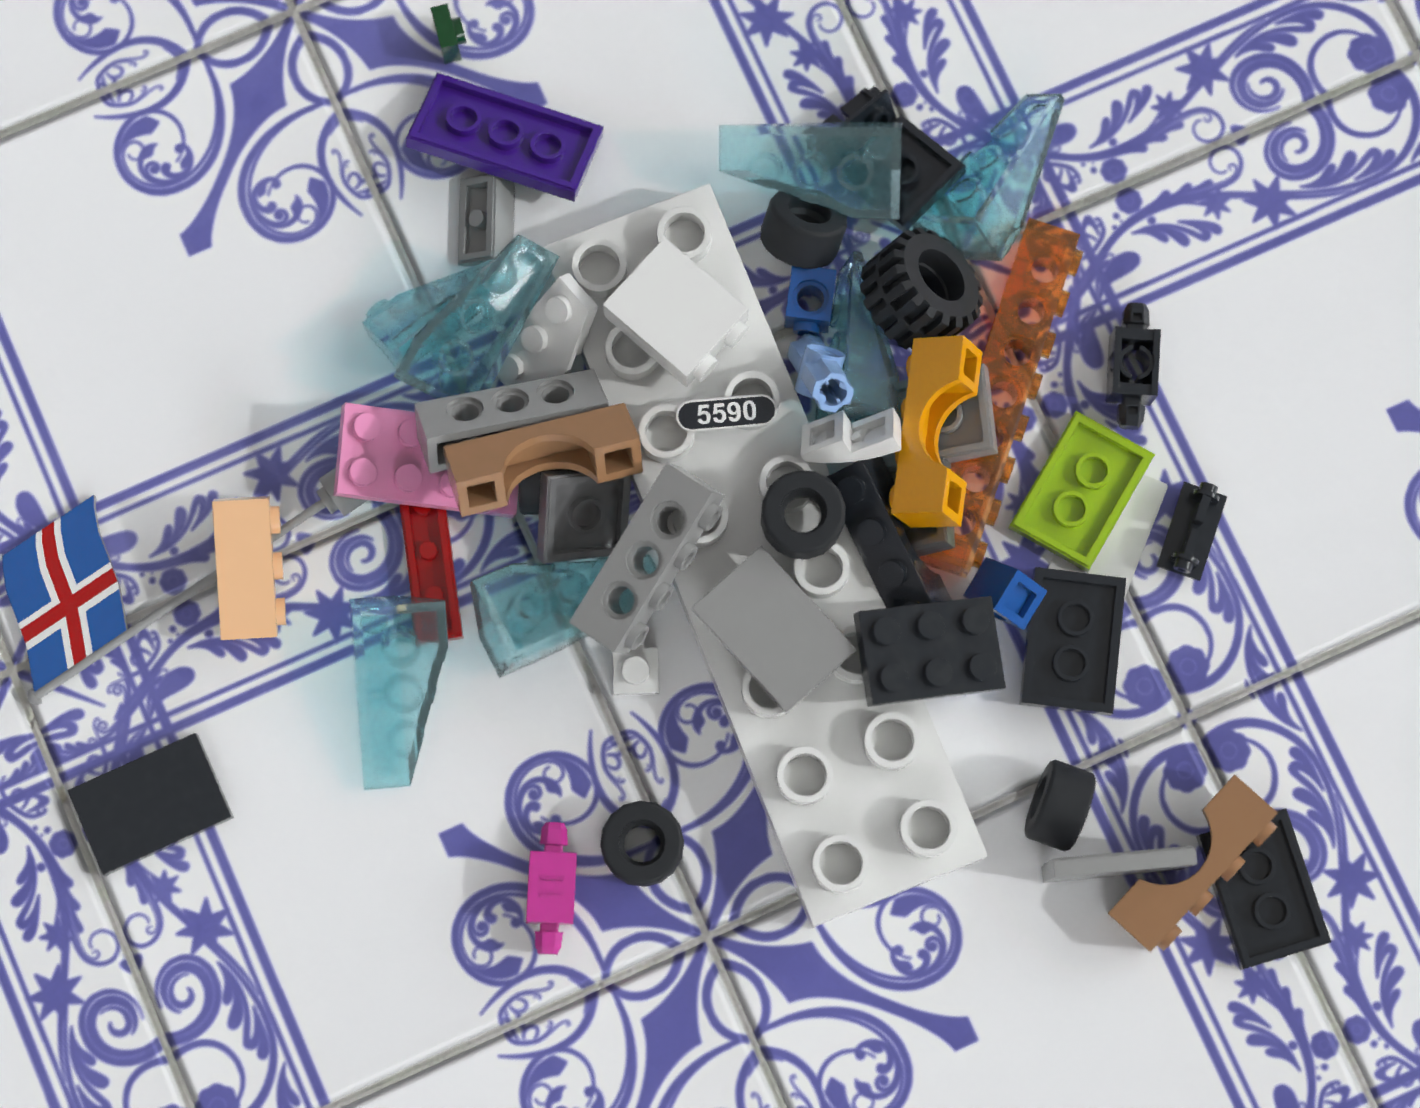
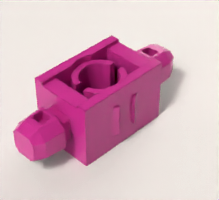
(551, 888)

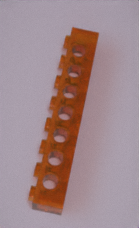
(1039, 247)

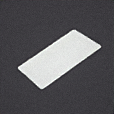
(1128, 537)

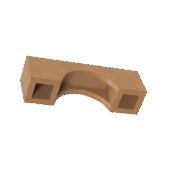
(592, 442)
(1234, 820)

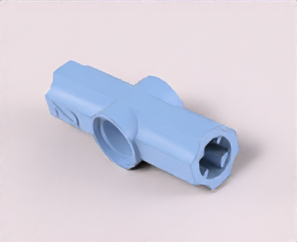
(820, 373)

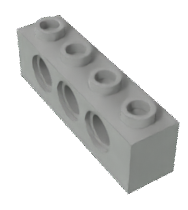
(502, 409)
(624, 569)

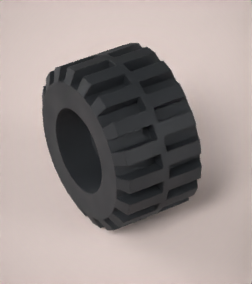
(920, 288)

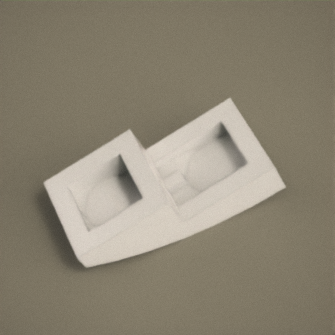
(840, 441)

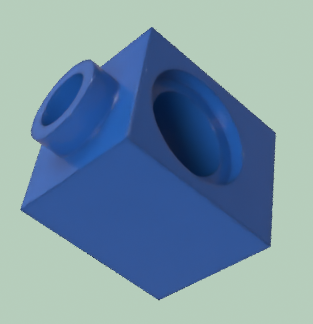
(815, 282)
(1012, 592)

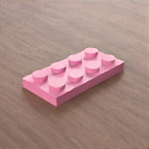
(385, 463)

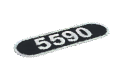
(726, 412)

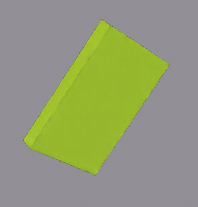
(1081, 491)

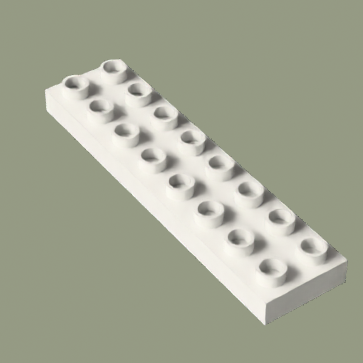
(847, 787)

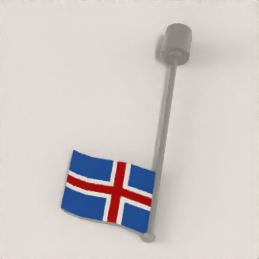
(72, 597)

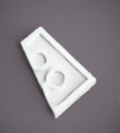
(551, 334)

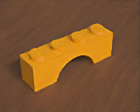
(940, 378)

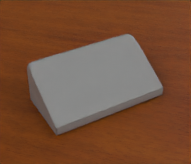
(484, 218)

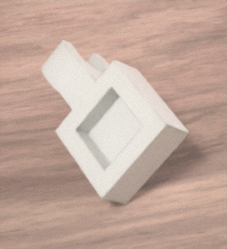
(636, 671)

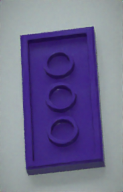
(505, 136)

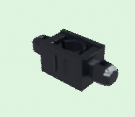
(1130, 336)

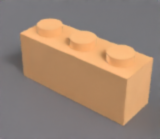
(247, 567)

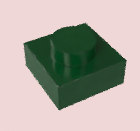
(449, 33)

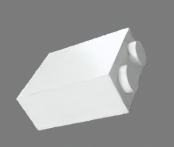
(677, 313)

